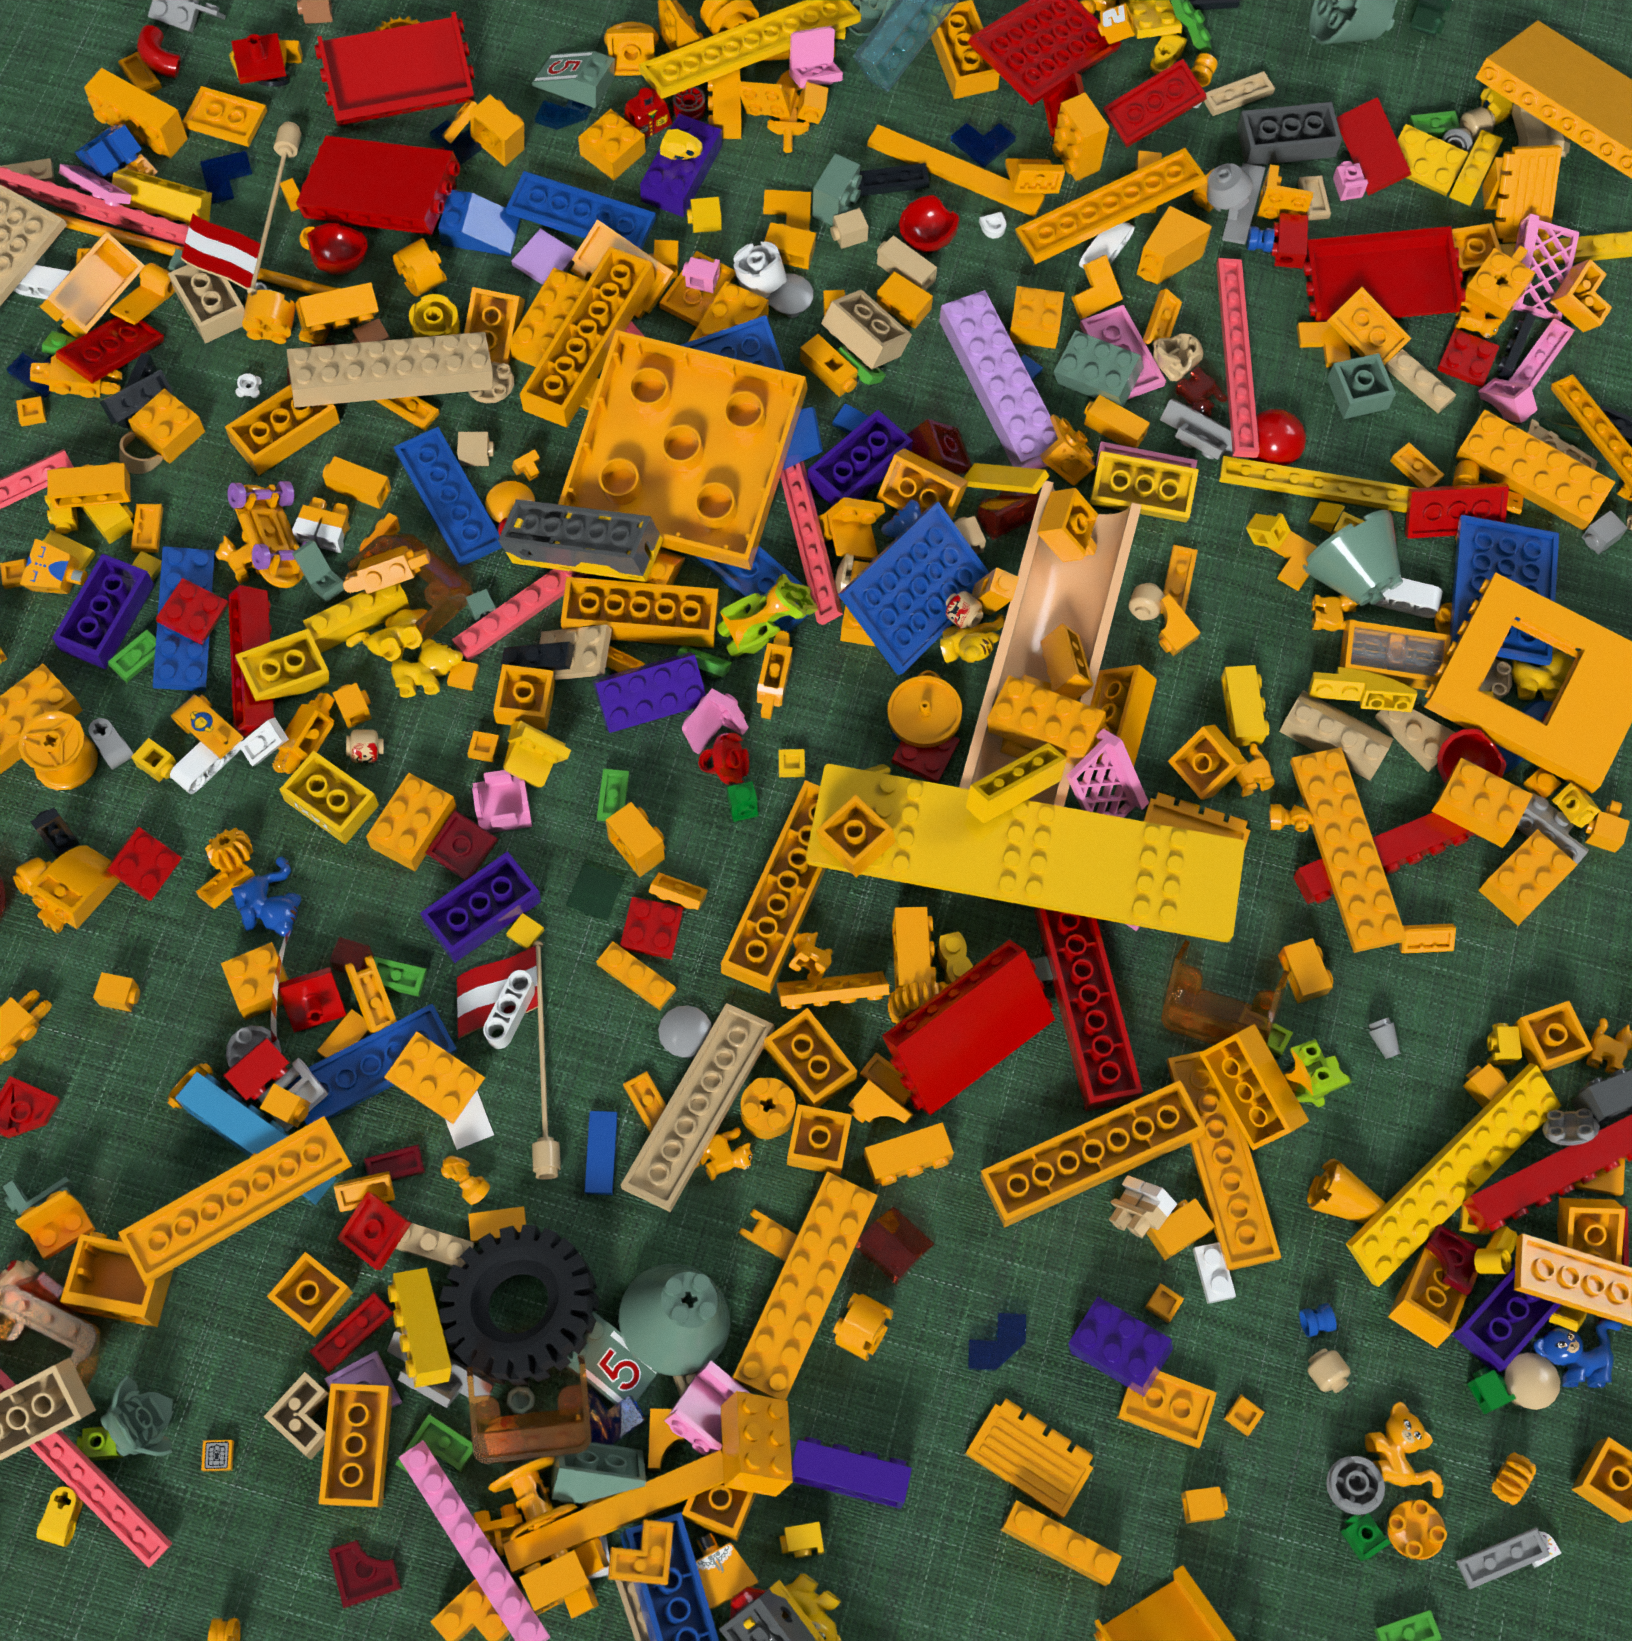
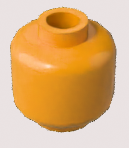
(28, 873)

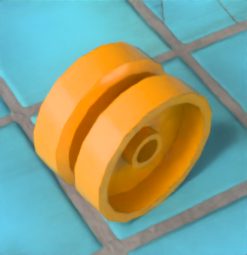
(727, 14)

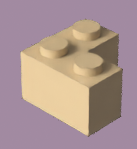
(294, 1413)

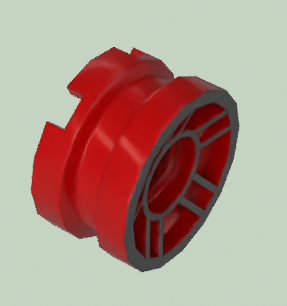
(690, 103)

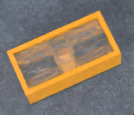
(1394, 652)

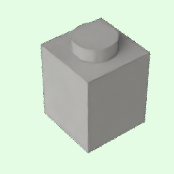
(1604, 532)

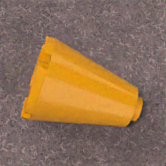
(1343, 1194)

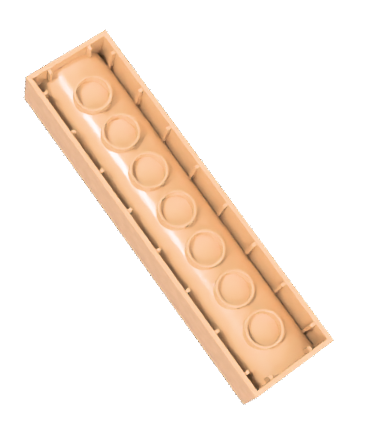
(1047, 595)

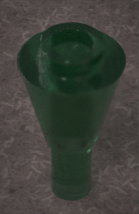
(1567, 433)

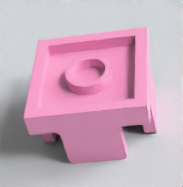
(501, 802)

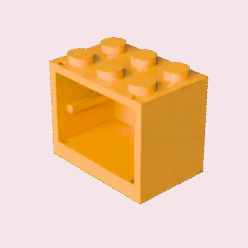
(109, 1285)

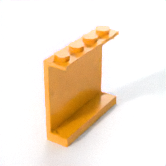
(1169, 1614)

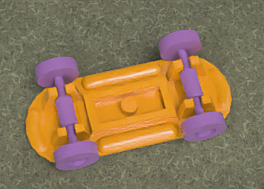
(268, 530)

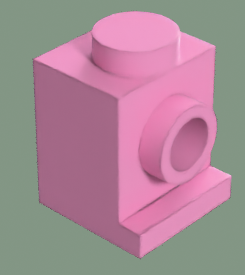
(1349, 181)
(701, 274)

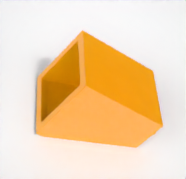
(1173, 246)

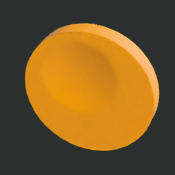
(924, 711)

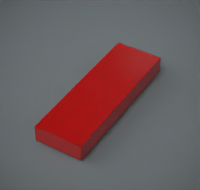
(351, 1332)

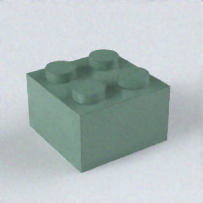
(836, 189)
(1361, 386)

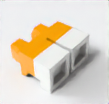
(322, 526)

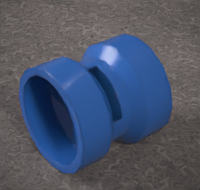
(1260, 239)
(1319, 1319)

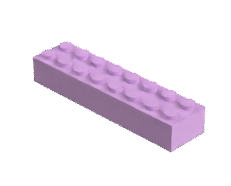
(999, 379)

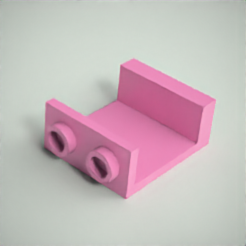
(699, 1408)

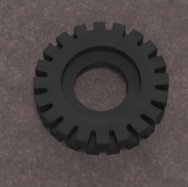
(546, 1344)

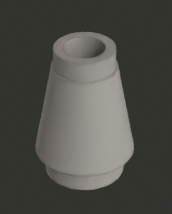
(1385, 1037)

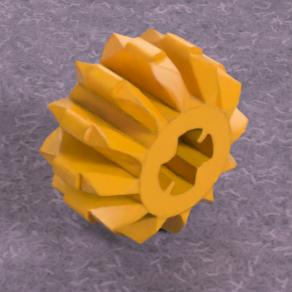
(229, 849)
(1513, 1478)

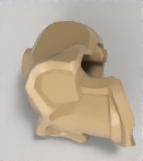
(1177, 355)

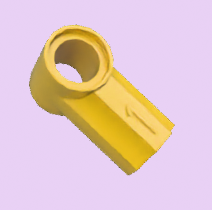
(1497, 1254)

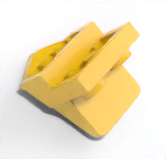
(532, 754)

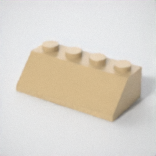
(1327, 728)

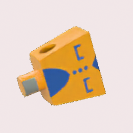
(51, 570)

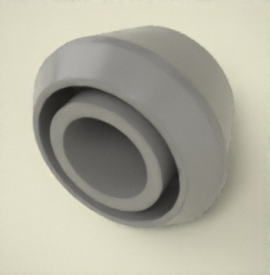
(1459, 138)

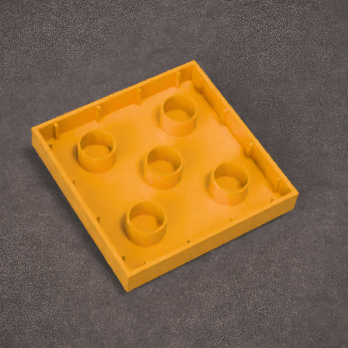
(686, 443)

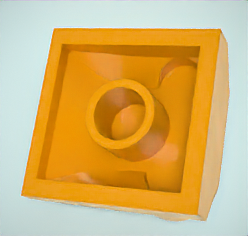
(1474, 245)

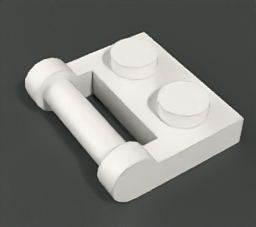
(306, 1088)

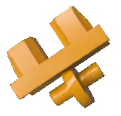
(499, 1530)

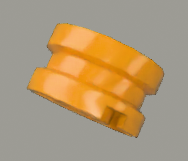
(224, 1630)

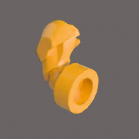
(1297, 816)
(473, 1187)

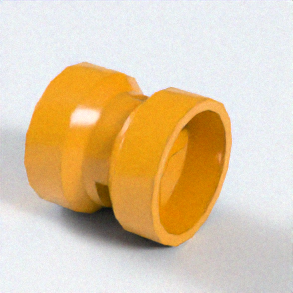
(1204, 68)

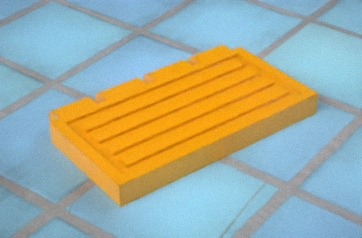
(1528, 188)
(595, 247)
(1186, 816)
(1029, 1459)

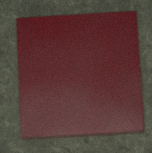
(461, 845)

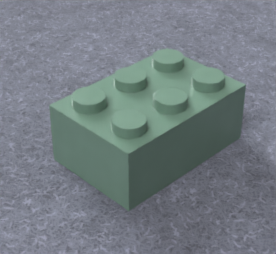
(1098, 368)

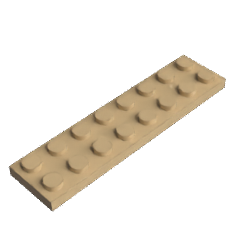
(697, 1107)

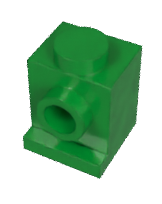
(742, 801)
(1489, 1390)
(1364, 1547)

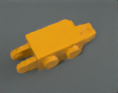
(66, 381)
(386, 569)
(774, 674)
(305, 733)
(18, 1024)

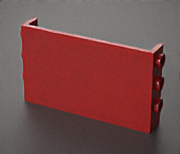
(396, 70)
(378, 184)
(1400, 270)
(969, 1027)

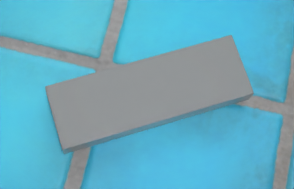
(1502, 1558)

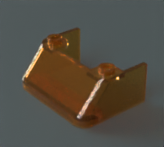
(446, 587)
(1212, 1015)
(23, 1309)
(530, 1434)

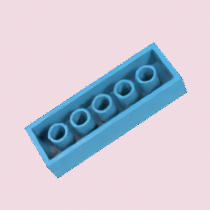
(234, 1122)

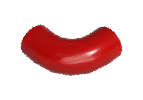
(154, 56)

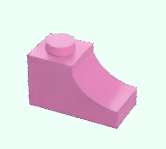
(1510, 398)

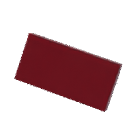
(400, 1163)

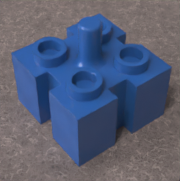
(109, 151)

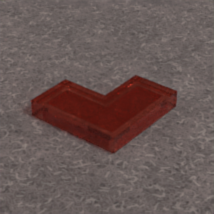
(44, 1287)

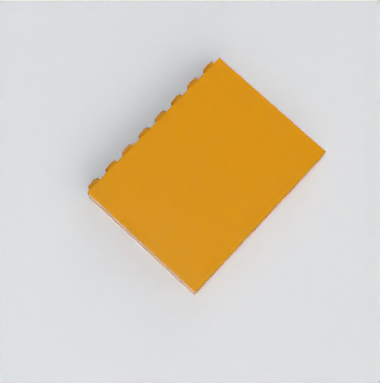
(1566, 91)

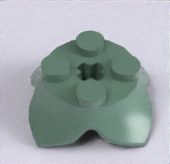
(138, 1420)

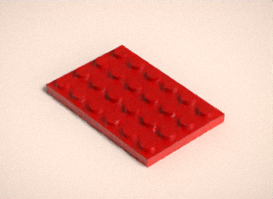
(1042, 45)

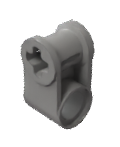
(111, 745)

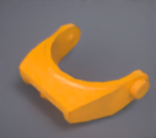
(201, 1068)

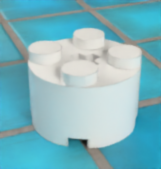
(759, 268)

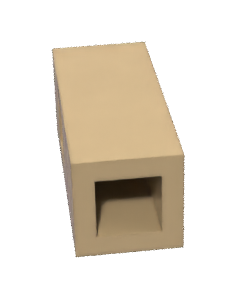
(900, 258)

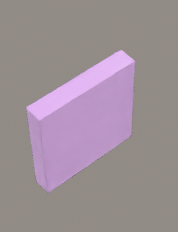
(543, 254)
(365, 1371)

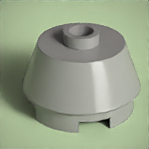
(1229, 187)
(1355, 1485)

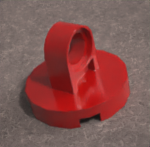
(729, 759)

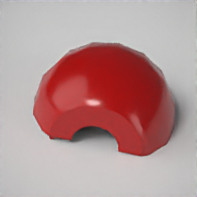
(928, 224)
(336, 248)
(1279, 437)
(1474, 747)

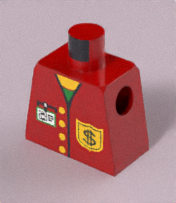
(647, 112)

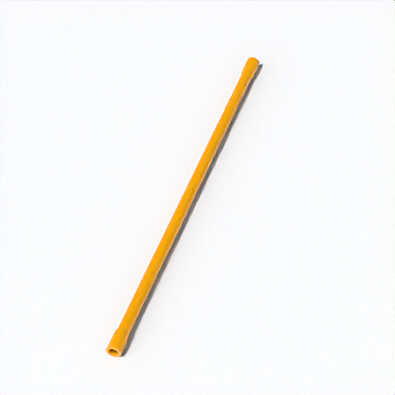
(169, 249)

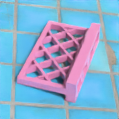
(1527, 238)
(1121, 774)

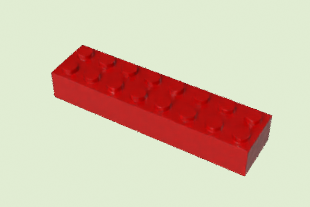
(1089, 1009)

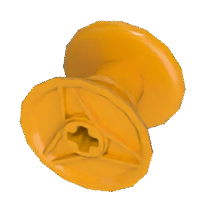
(58, 750)
(524, 1483)

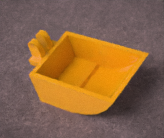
(72, 887)

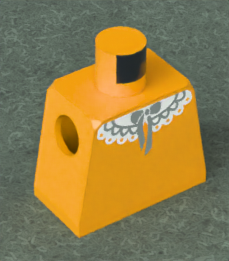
(722, 1571)

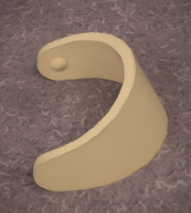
(133, 464)

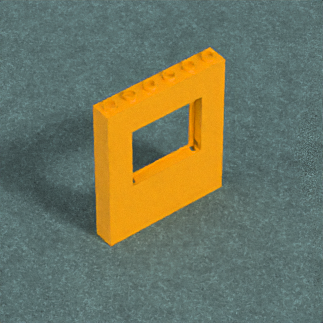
(1590, 708)

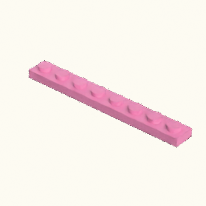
(473, 1545)

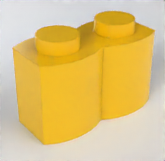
(952, 956)

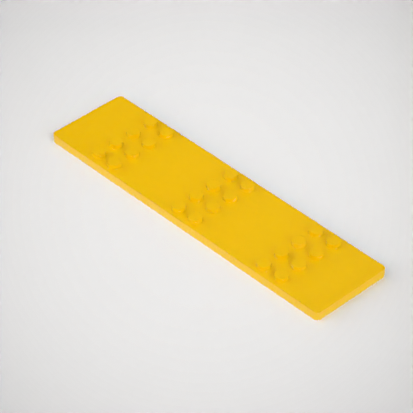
(1043, 855)

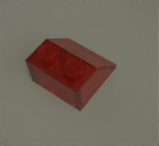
(941, 446)
(1006, 512)
(894, 1244)

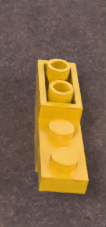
(1369, 688)

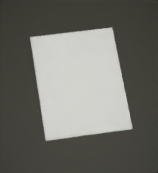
(471, 1124)

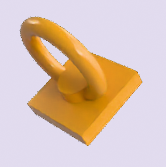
(630, 45)

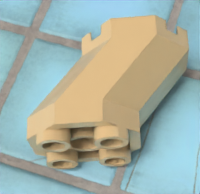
(1535, 132)

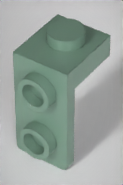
(317, 571)
(17, 1199)

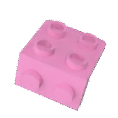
(813, 57)
(709, 717)

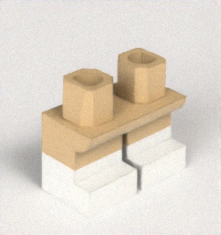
(1141, 1207)

